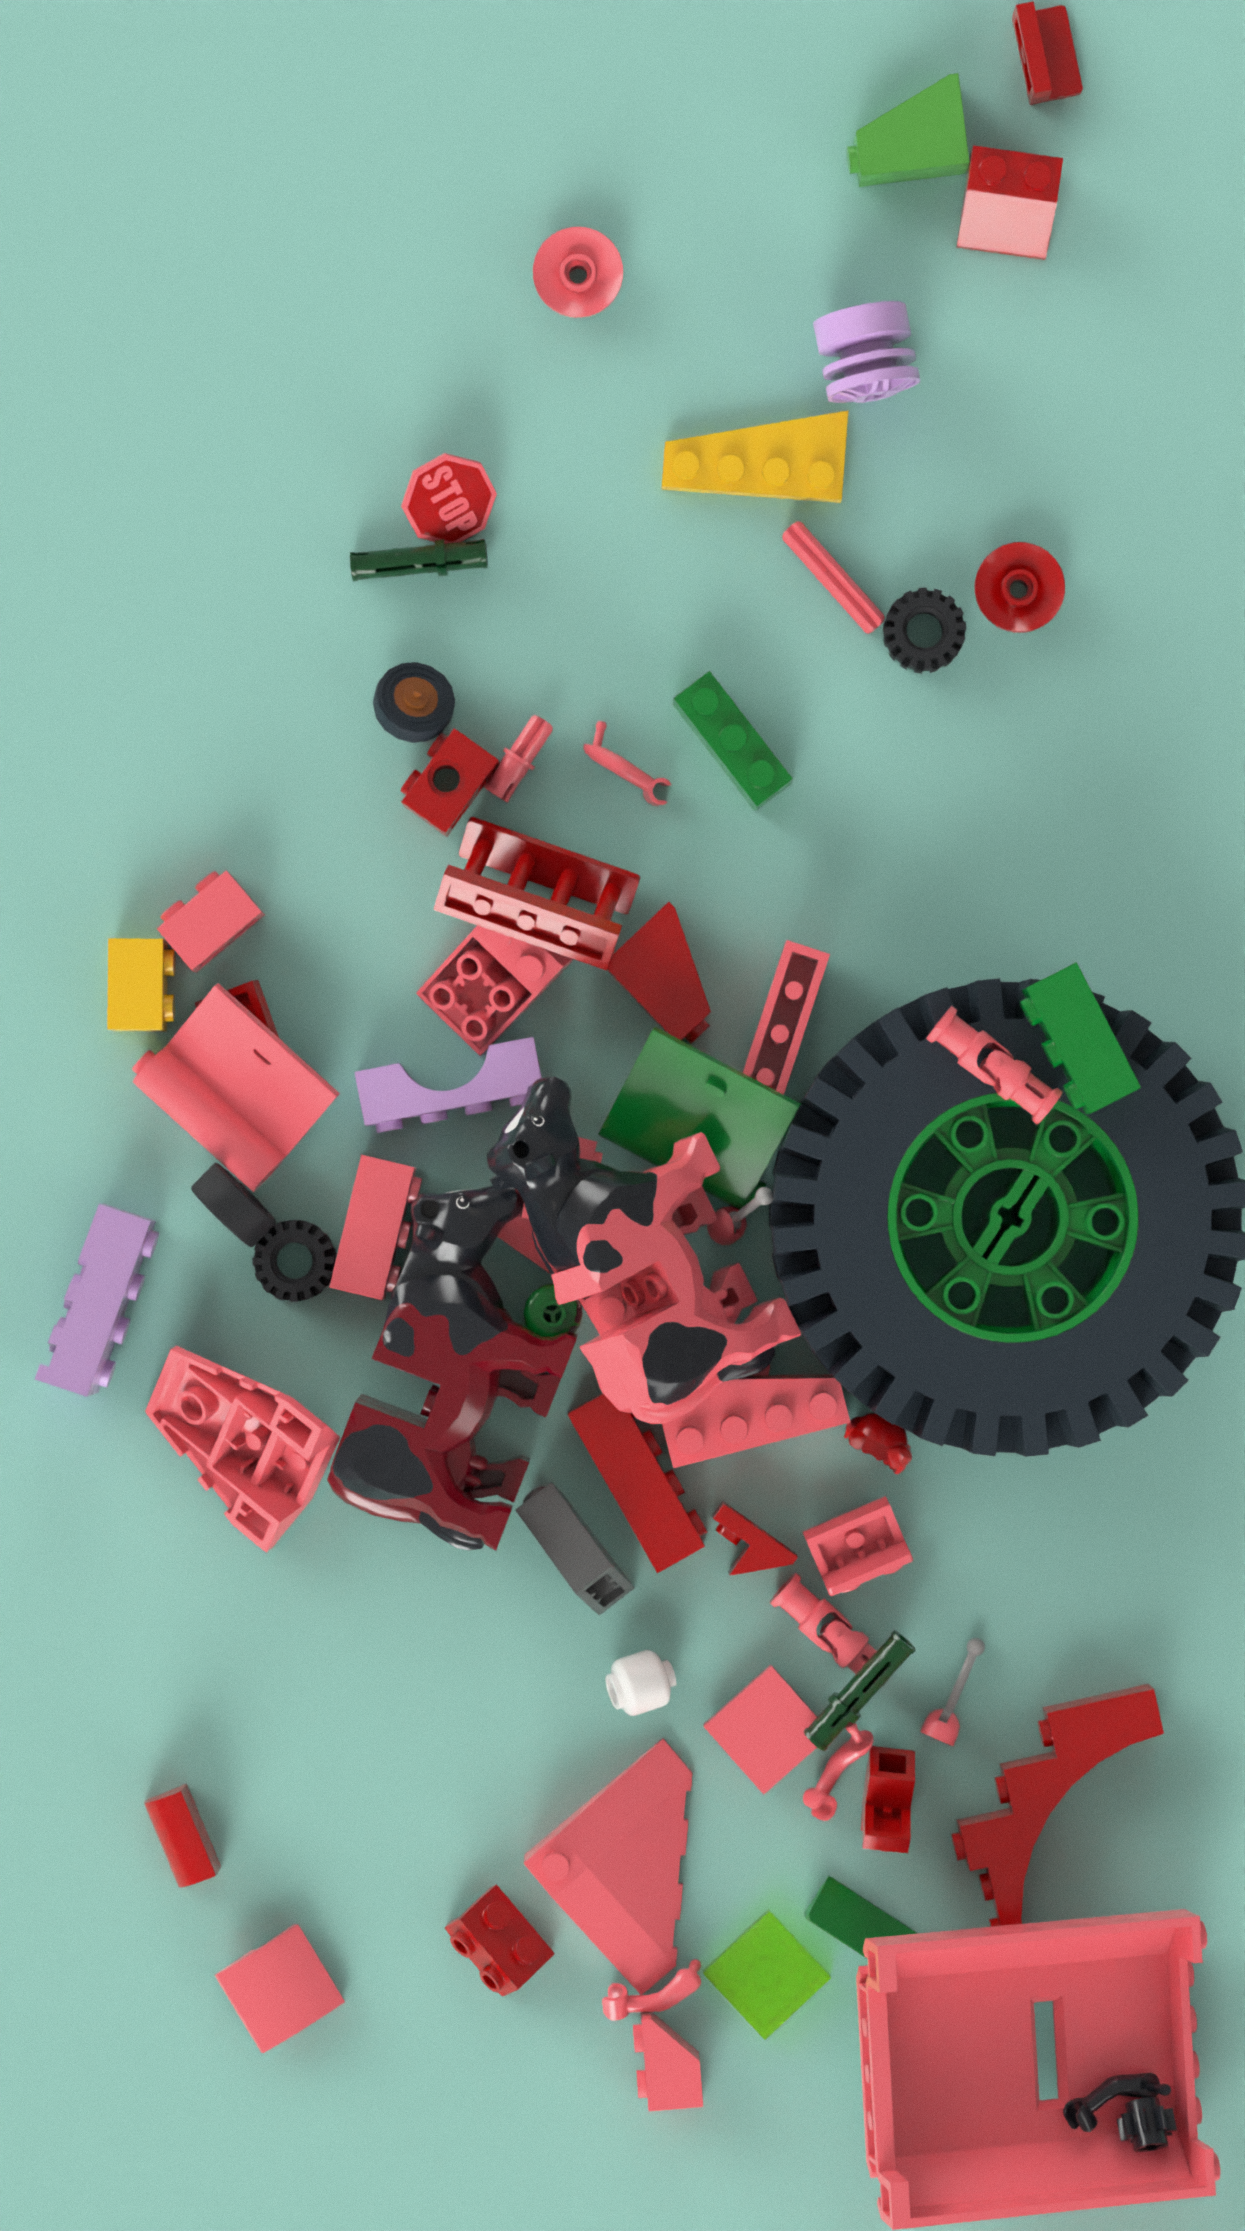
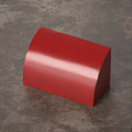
(183, 1836)

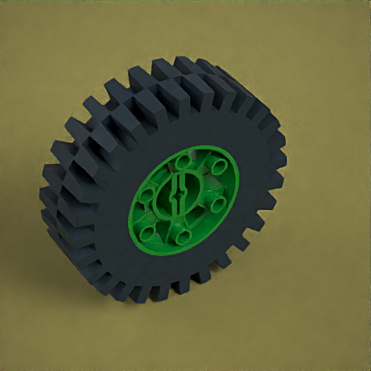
(1066, 1372)

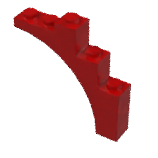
(1080, 1738)

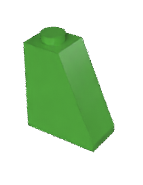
(914, 139)

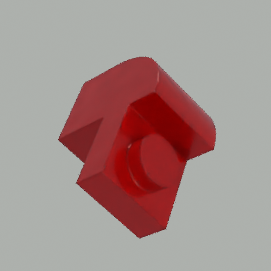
(888, 1799)

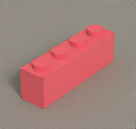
(785, 1015)

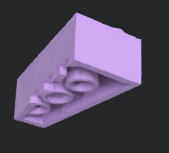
(99, 1301)

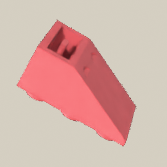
(489, 984)

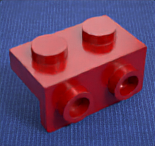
(499, 1942)

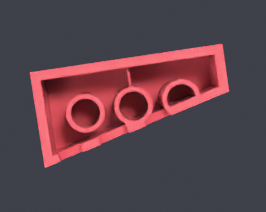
(754, 1414)

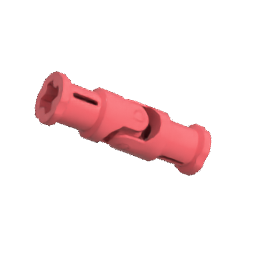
(1008, 1076)
(847, 1647)

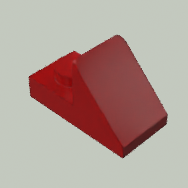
(762, 1549)

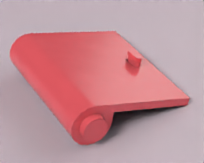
(235, 1087)

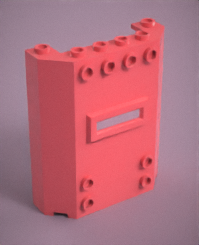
(956, 2066)

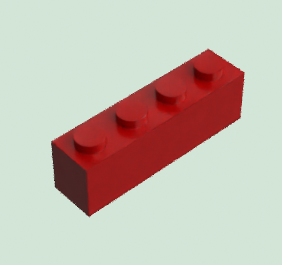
(638, 1482)

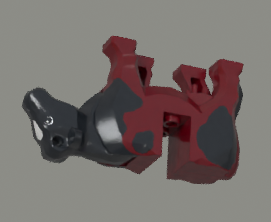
(455, 1332)

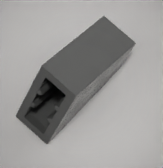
(573, 1548)

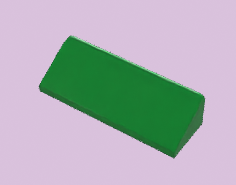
(851, 1916)

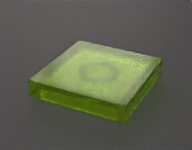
(766, 1974)

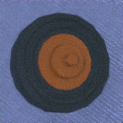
(414, 702)

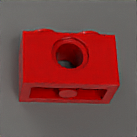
(441, 808)

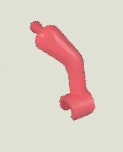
(623, 767)
(818, 1798)
(620, 2004)

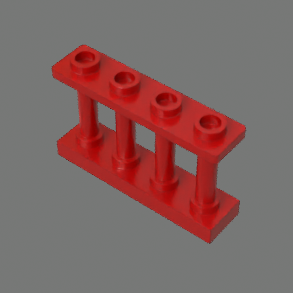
(529, 916)

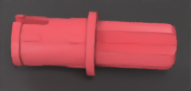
(519, 758)

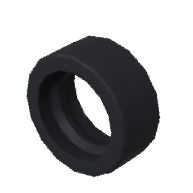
(233, 1205)

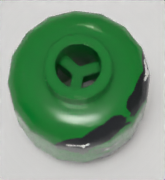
(536, 1307)

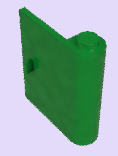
(688, 1092)

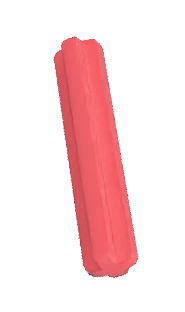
(833, 577)

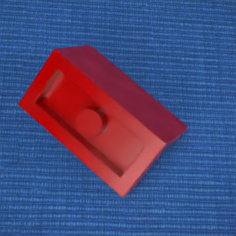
(1046, 53)

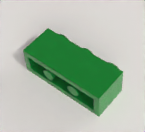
(732, 741)
(1079, 1039)

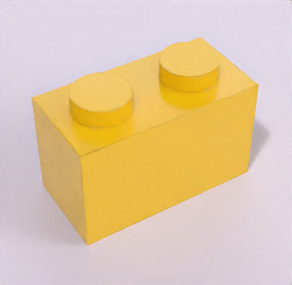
(139, 984)

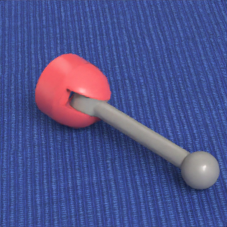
(734, 1219)
(943, 1723)

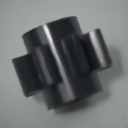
(1146, 2124)

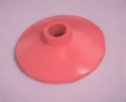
(572, 250)

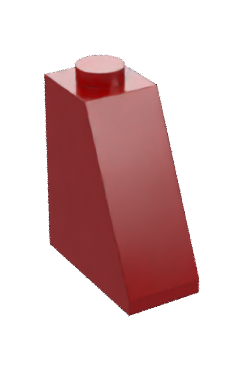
(662, 976)

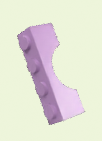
(392, 1095)

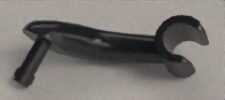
(1141, 2085)

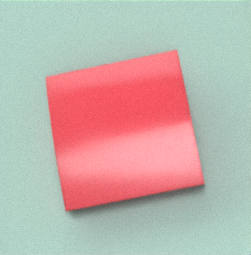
(279, 1988)

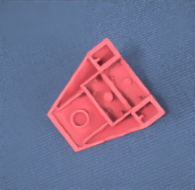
(246, 1441)

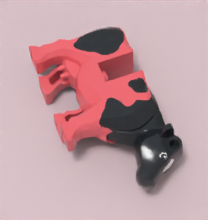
(630, 1229)

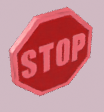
(448, 499)

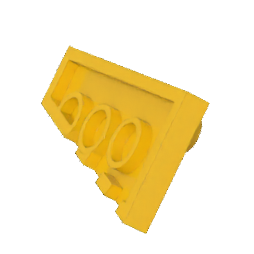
(769, 460)

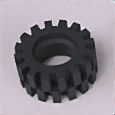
(929, 603)
(266, 1260)

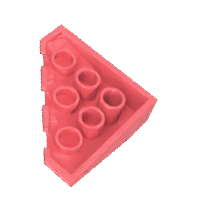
(620, 1865)

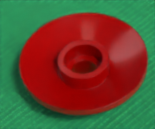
(1036, 571)

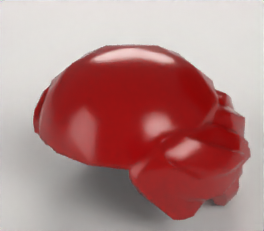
(880, 1440)

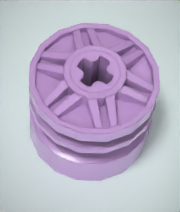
(864, 342)

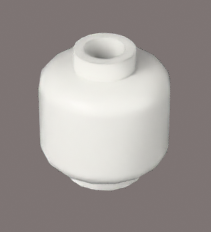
(640, 1682)

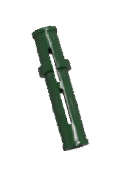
(419, 560)
(846, 1705)

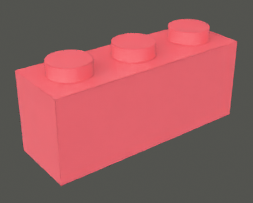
(375, 1228)

